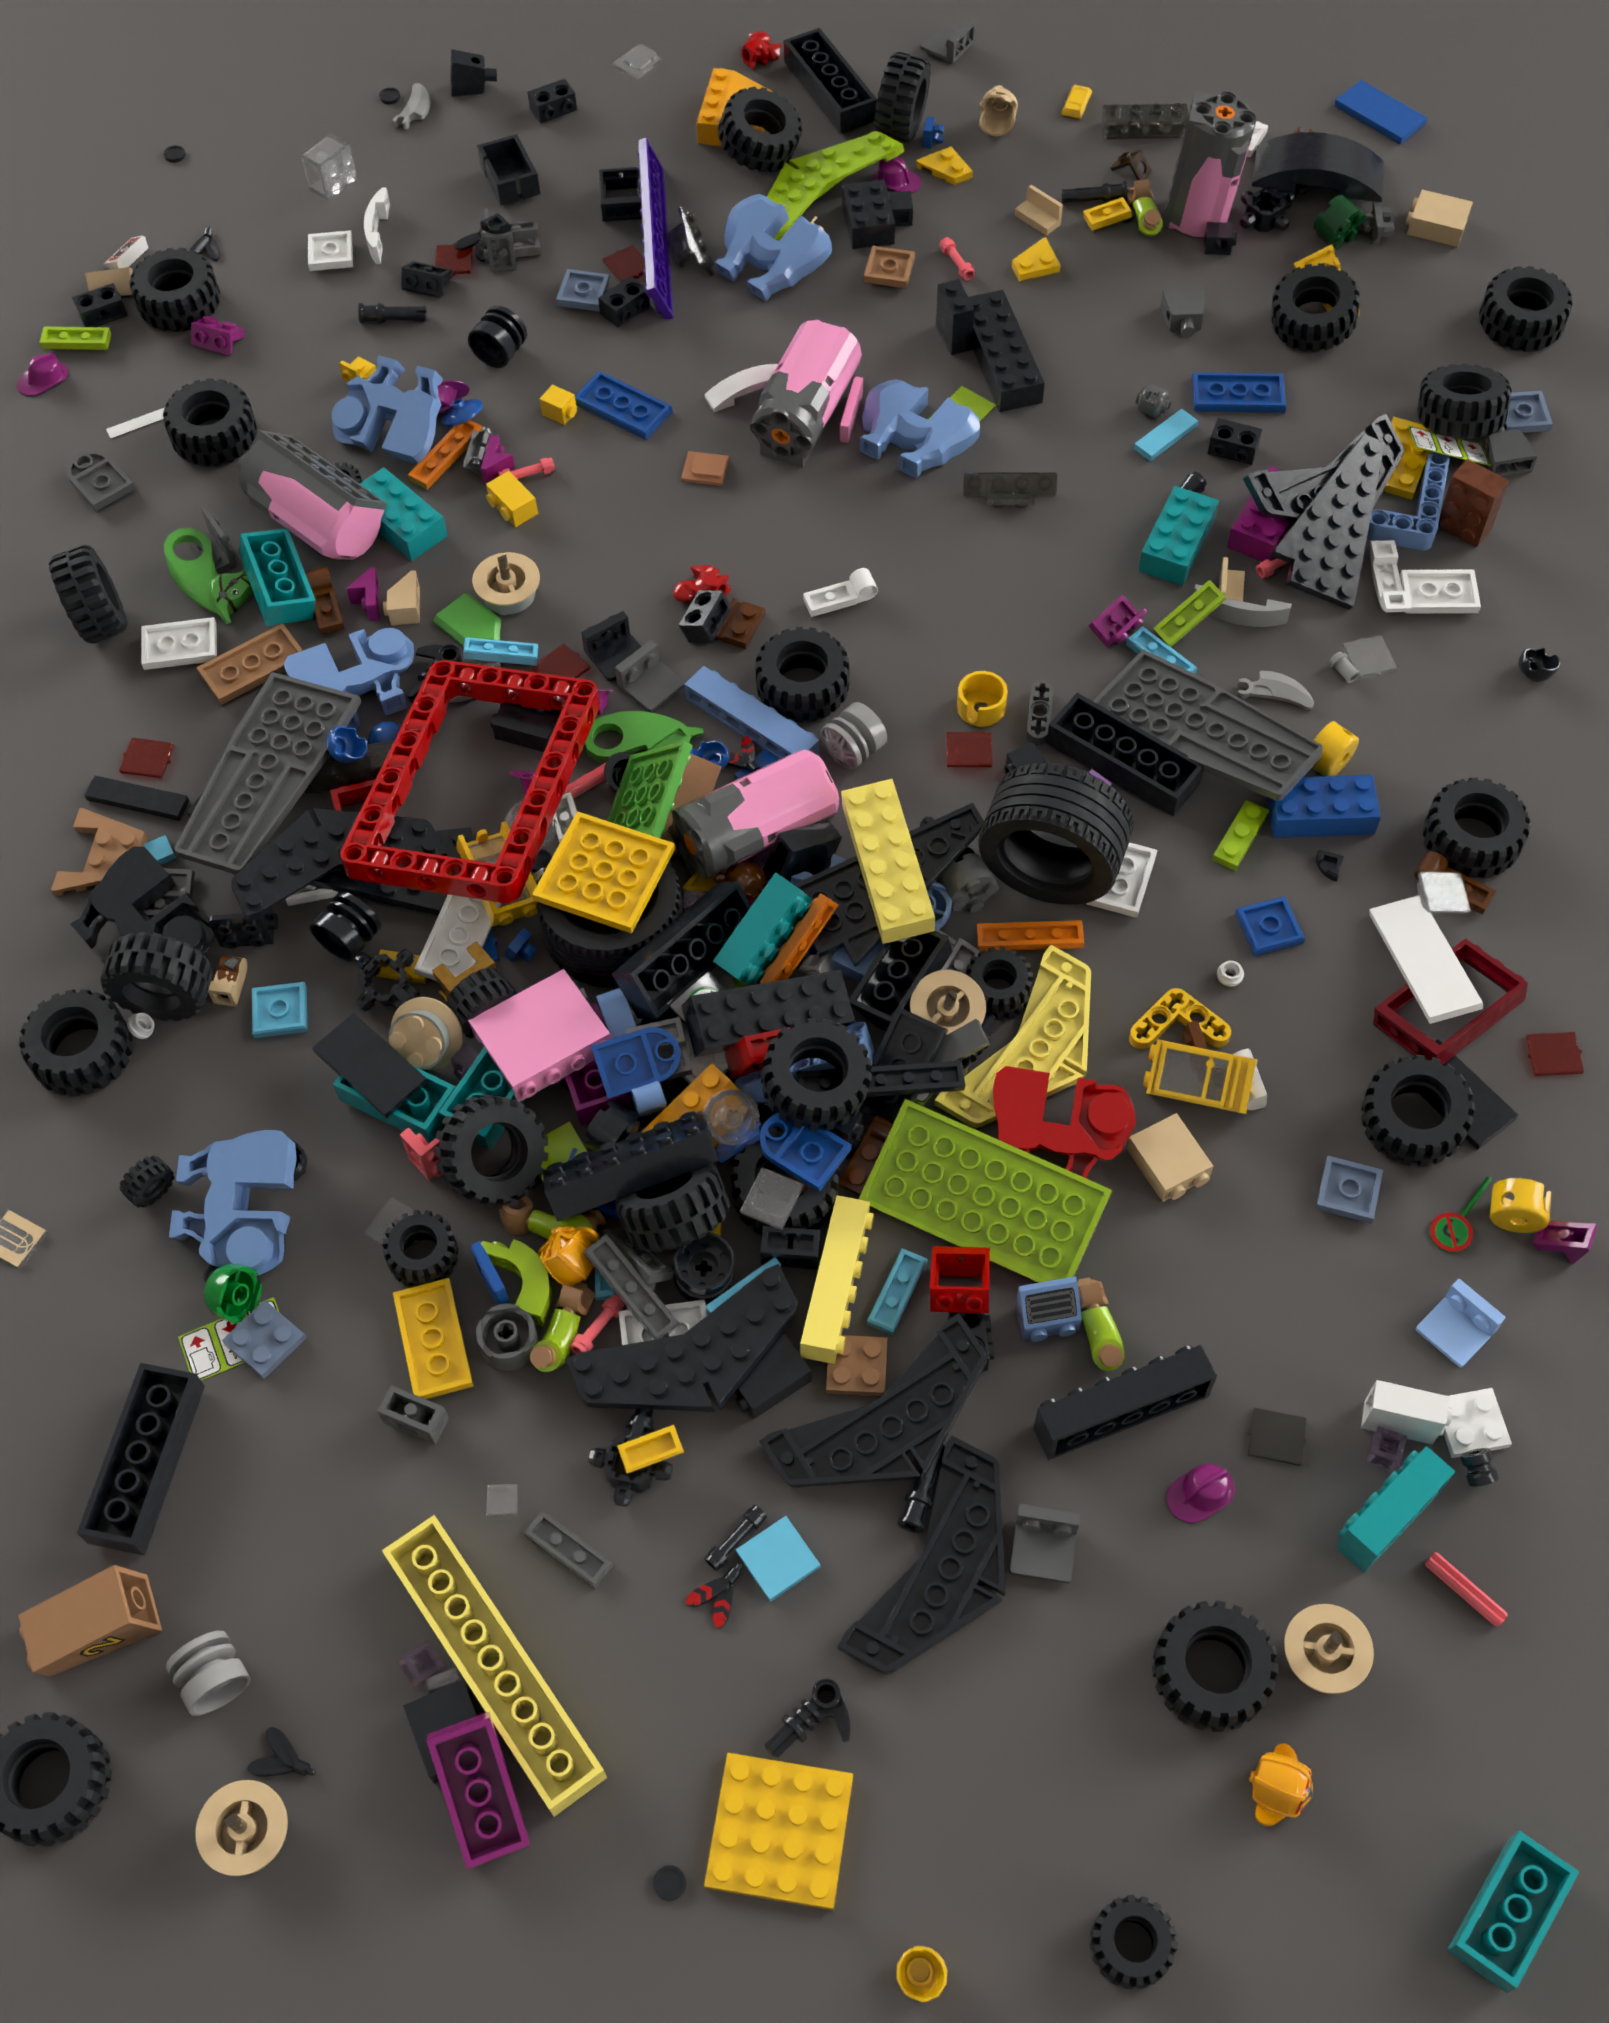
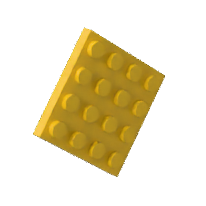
(604, 872)
(779, 1831)

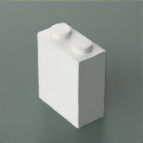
(1406, 1411)

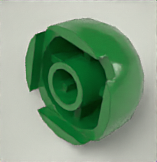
(232, 1292)

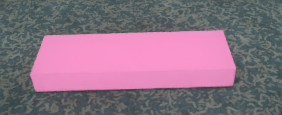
(851, 409)

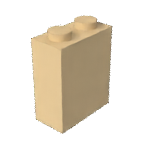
(1438, 217)
(1170, 1158)

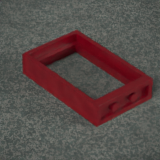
(1418, 1043)

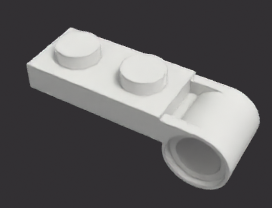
(841, 595)

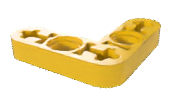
(1182, 1013)

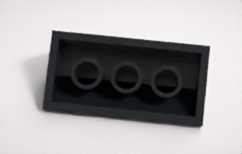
(896, 975)

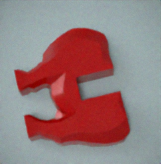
(1098, 1124)

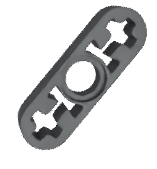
(1045, 705)

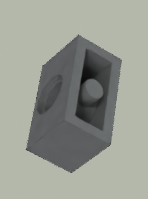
(413, 1414)

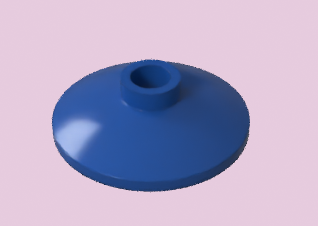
(461, 411)

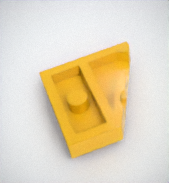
(946, 165)
(1036, 261)

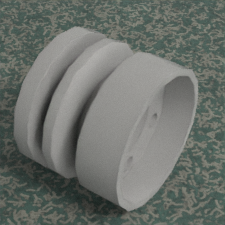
(853, 735)
(208, 1673)

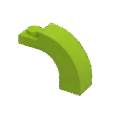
(525, 1262)

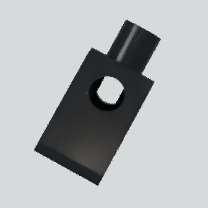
(469, 73)

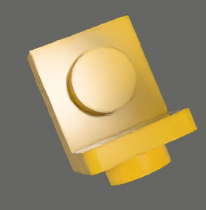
(357, 368)

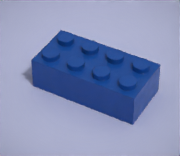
(1326, 808)

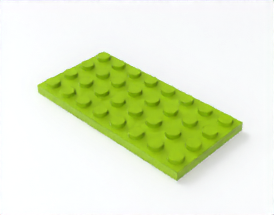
(984, 1194)

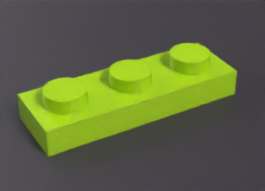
(75, 338)
(1189, 613)
(1240, 835)

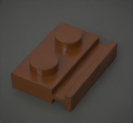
(741, 623)

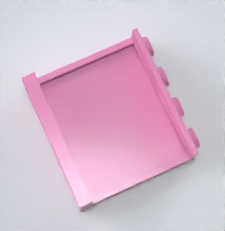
(540, 1034)

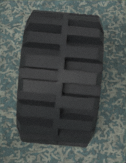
(1005, 966)
(477, 994)
(424, 1228)
(1154, 1922)

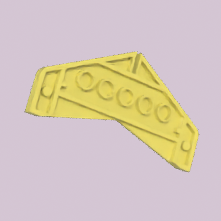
(1048, 1040)

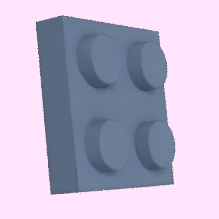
(582, 289)
(1528, 413)
(1349, 1189)
(264, 1339)

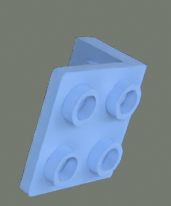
(1460, 1323)

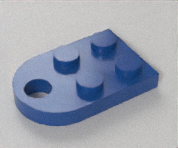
(634, 1060)
(804, 1153)

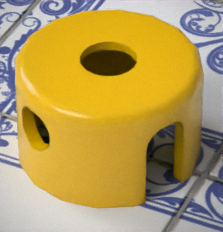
(982, 688)
(1337, 749)
(1527, 1205)

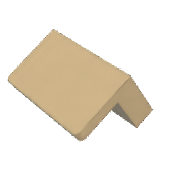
(1040, 211)
(119, 277)
(1231, 582)

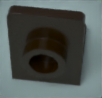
(1132, 160)

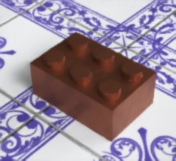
(1472, 502)

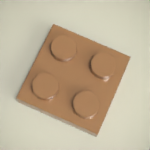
(889, 267)
(859, 1368)

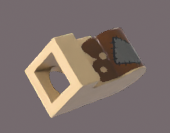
(228, 980)

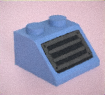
(1048, 1309)

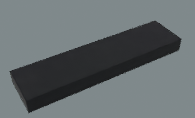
(136, 797)

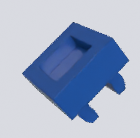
(931, 132)
(520, 947)

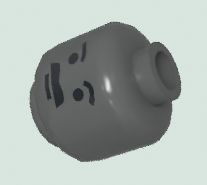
(1153, 400)

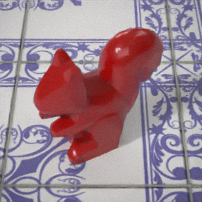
(758, 49)
(706, 579)

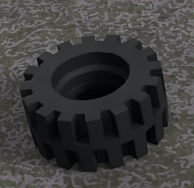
(147, 1181)

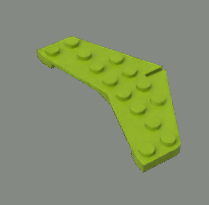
(819, 171)

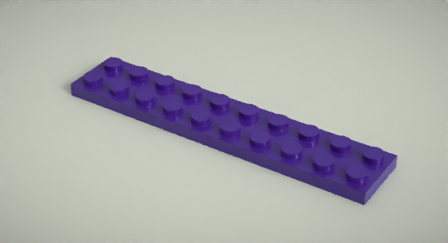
(655, 228)

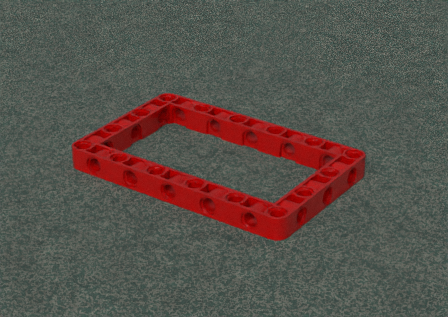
(499, 882)

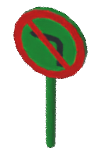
(1453, 1231)

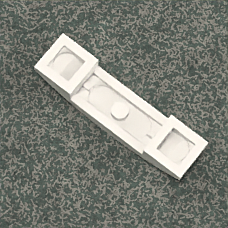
(376, 209)
(738, 384)
(1387, 578)

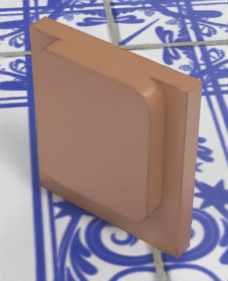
(705, 468)

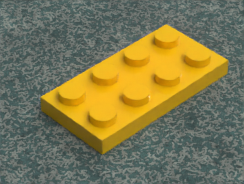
(1410, 467)
(432, 1339)

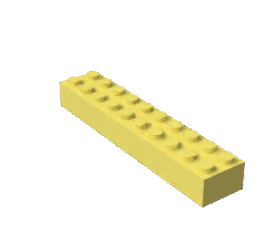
(495, 1666)

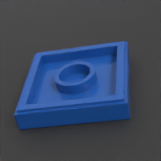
(1269, 926)
(489, 1274)

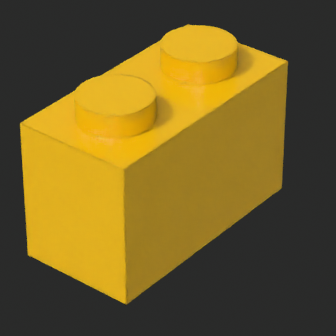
(511, 499)

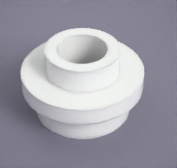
(1230, 967)
(141, 1025)

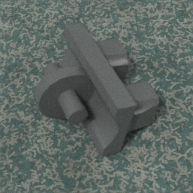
(1378, 223)

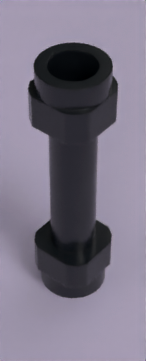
(718, 1556)

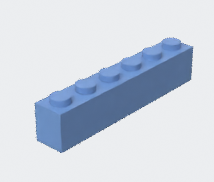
(747, 715)

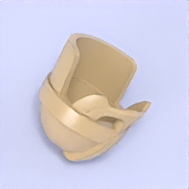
(998, 111)

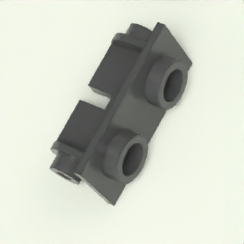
(476, 450)

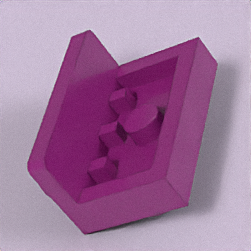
(215, 335)
(1116, 620)

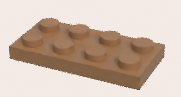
(248, 664)

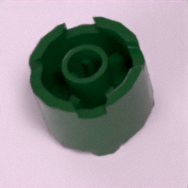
(1339, 222)

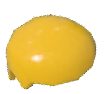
(921, 1973)

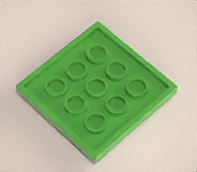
(649, 788)

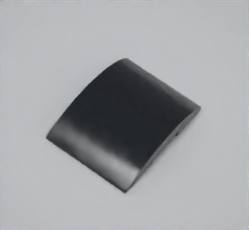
(1321, 162)

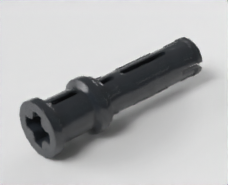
(1105, 193)
(381, 313)
(919, 1498)

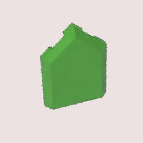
(468, 619)

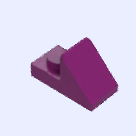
(495, 460)
(366, 591)
(1566, 1237)

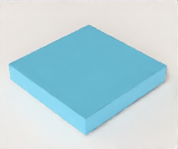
(279, 1010)
(778, 1558)

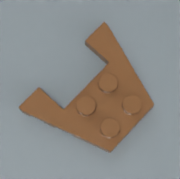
(109, 844)

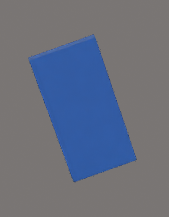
(1380, 111)
(1238, 392)
(623, 405)

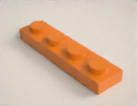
(443, 455)
(1030, 935)
(801, 940)

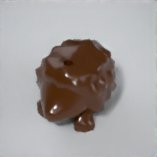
(748, 874)

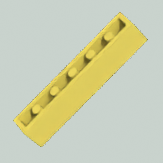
(835, 1280)

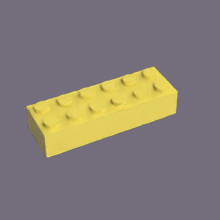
(888, 861)

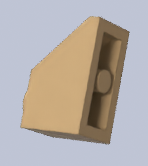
(403, 601)

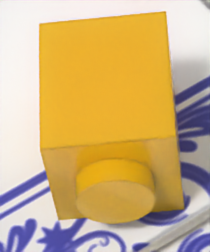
(558, 404)

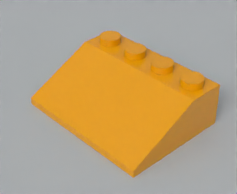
(719, 90)

